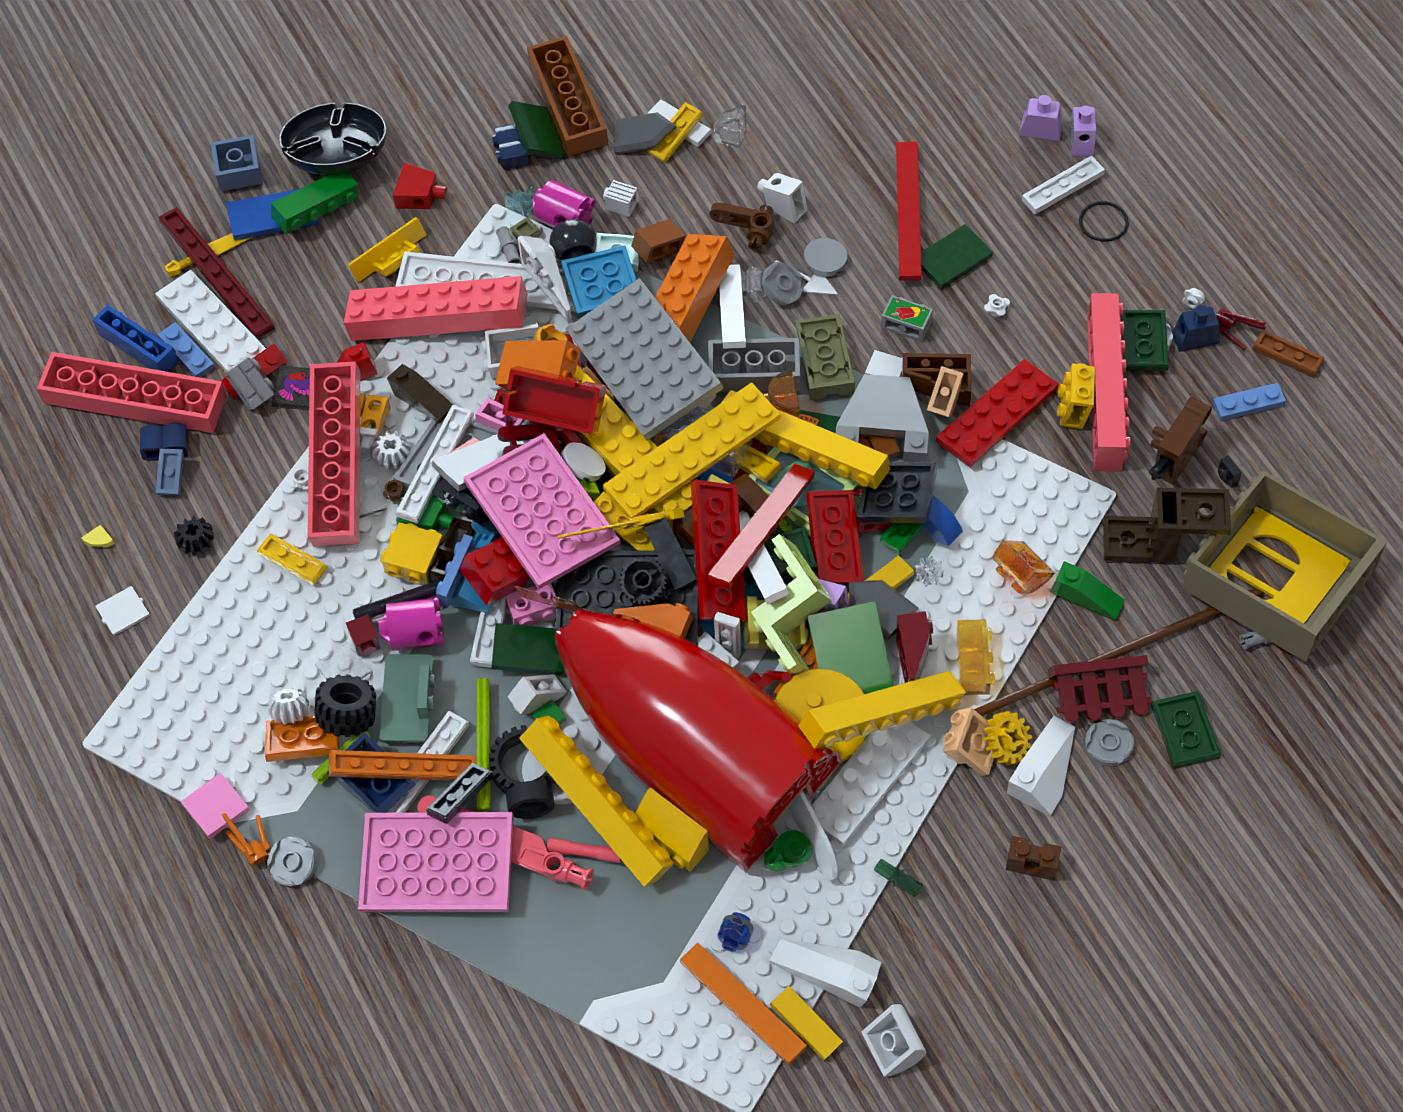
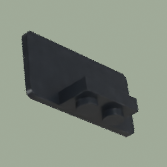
(464, 503)

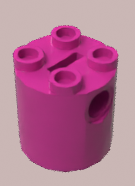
(560, 203)
(412, 624)

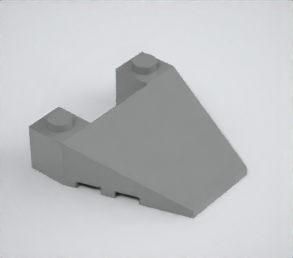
(888, 409)

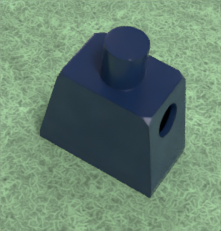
(1196, 329)

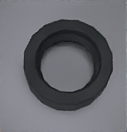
(530, 799)

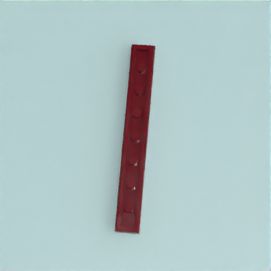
(216, 273)

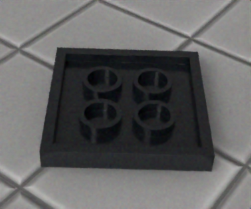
(901, 496)

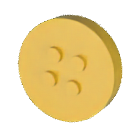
(817, 689)

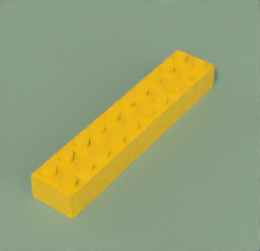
(623, 444)

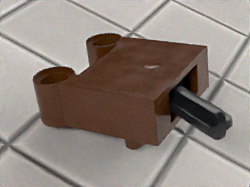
(1179, 441)

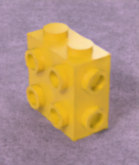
(1076, 396)
(411, 552)

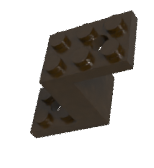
(1173, 514)

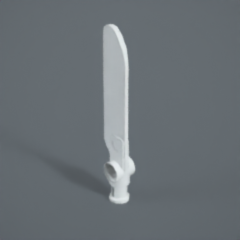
(810, 826)

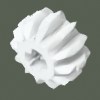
(391, 450)
(288, 705)

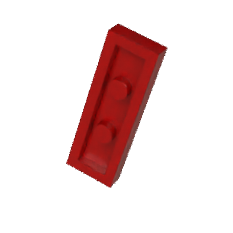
(269, 361)

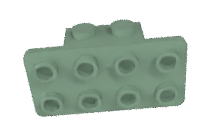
(407, 698)

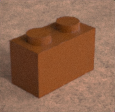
(658, 240)

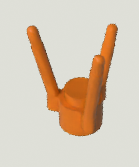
(254, 852)

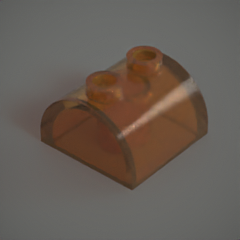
(783, 393)
(1022, 566)

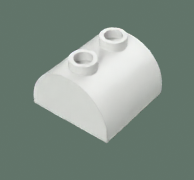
(894, 1041)

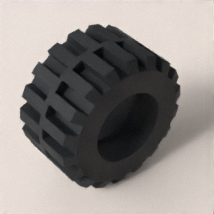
(345, 705)

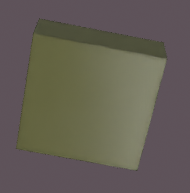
(525, 228)

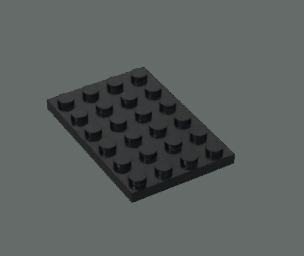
(598, 589)

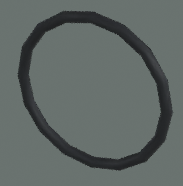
(1103, 239)

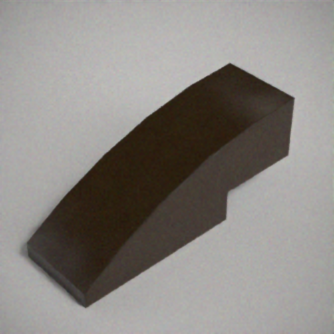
(446, 548)

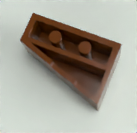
(925, 368)

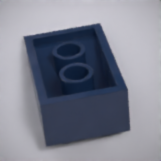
(375, 793)

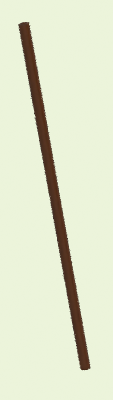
(1114, 653)

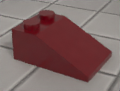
(913, 642)

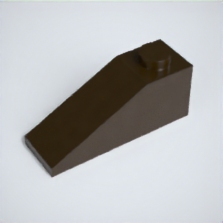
(418, 393)

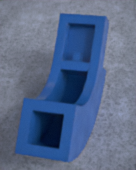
(942, 524)

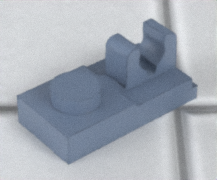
(169, 472)

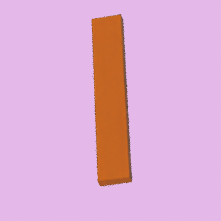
(397, 765)
(743, 1004)

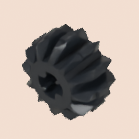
(194, 535)

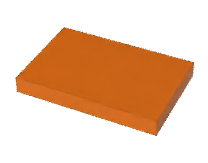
(297, 740)

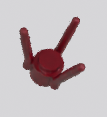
(1228, 320)

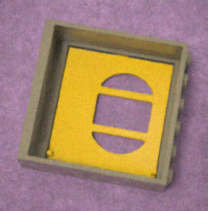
(1325, 549)

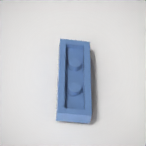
(187, 351)
(1249, 402)
(447, 588)

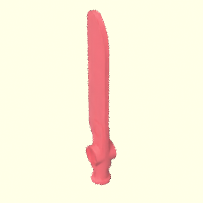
(532, 854)

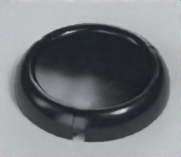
(333, 139)

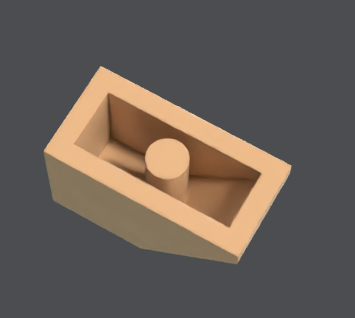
(945, 392)

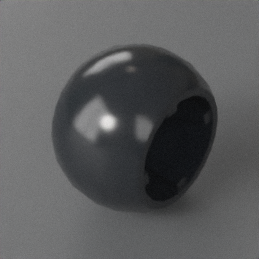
(573, 239)

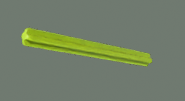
(483, 739)

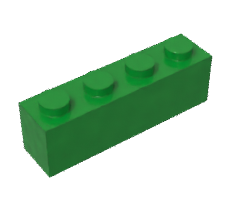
(314, 201)

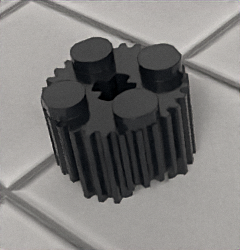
(651, 571)

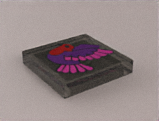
(292, 388)

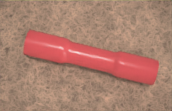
(568, 847)

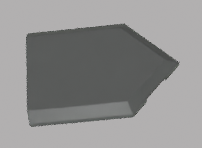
(640, 132)
(887, 600)

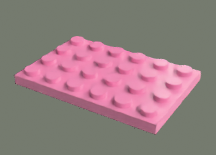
(533, 501)
(436, 866)

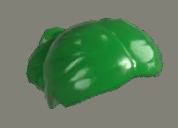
(788, 850)

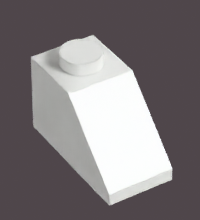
(535, 692)

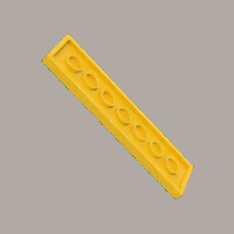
(691, 451)

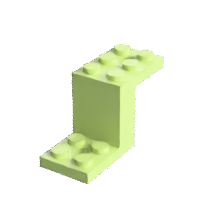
(785, 614)

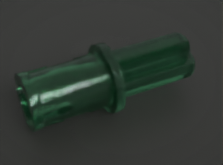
(898, 877)

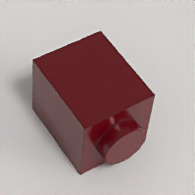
(363, 635)

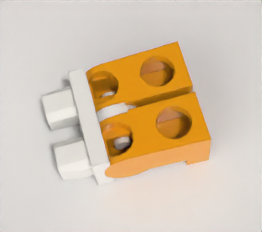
(372, 420)

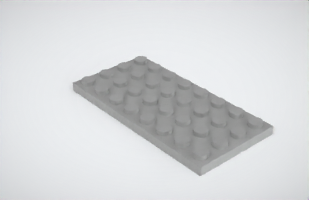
(644, 359)

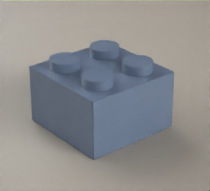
(236, 163)

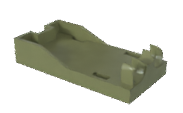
(825, 356)

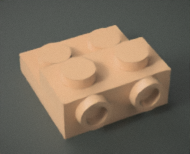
(966, 742)

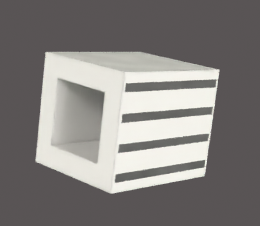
(620, 198)

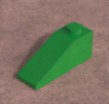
(1086, 590)

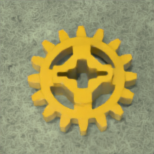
(1007, 738)

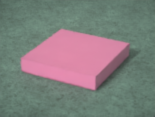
(213, 800)

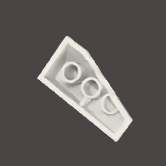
(542, 266)
(1043, 770)
(834, 969)

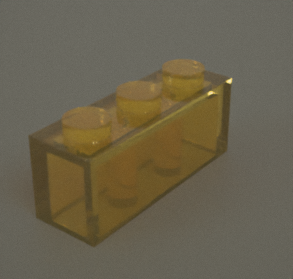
(974, 656)

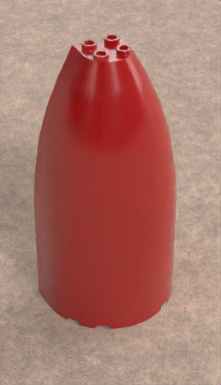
(692, 729)

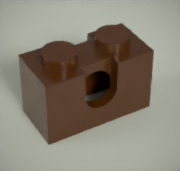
(1022, 851)

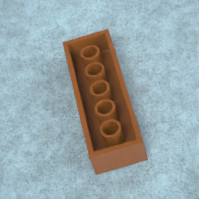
(567, 96)

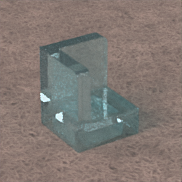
(520, 201)

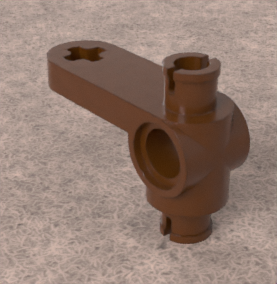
(758, 221)

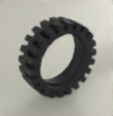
(496, 756)

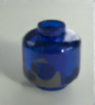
(735, 932)

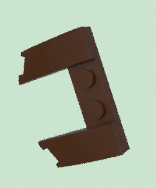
(750, 499)

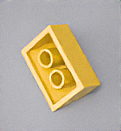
(673, 830)

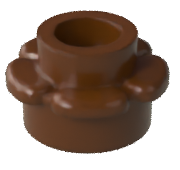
(394, 485)

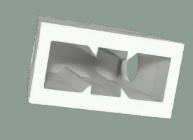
(784, 196)

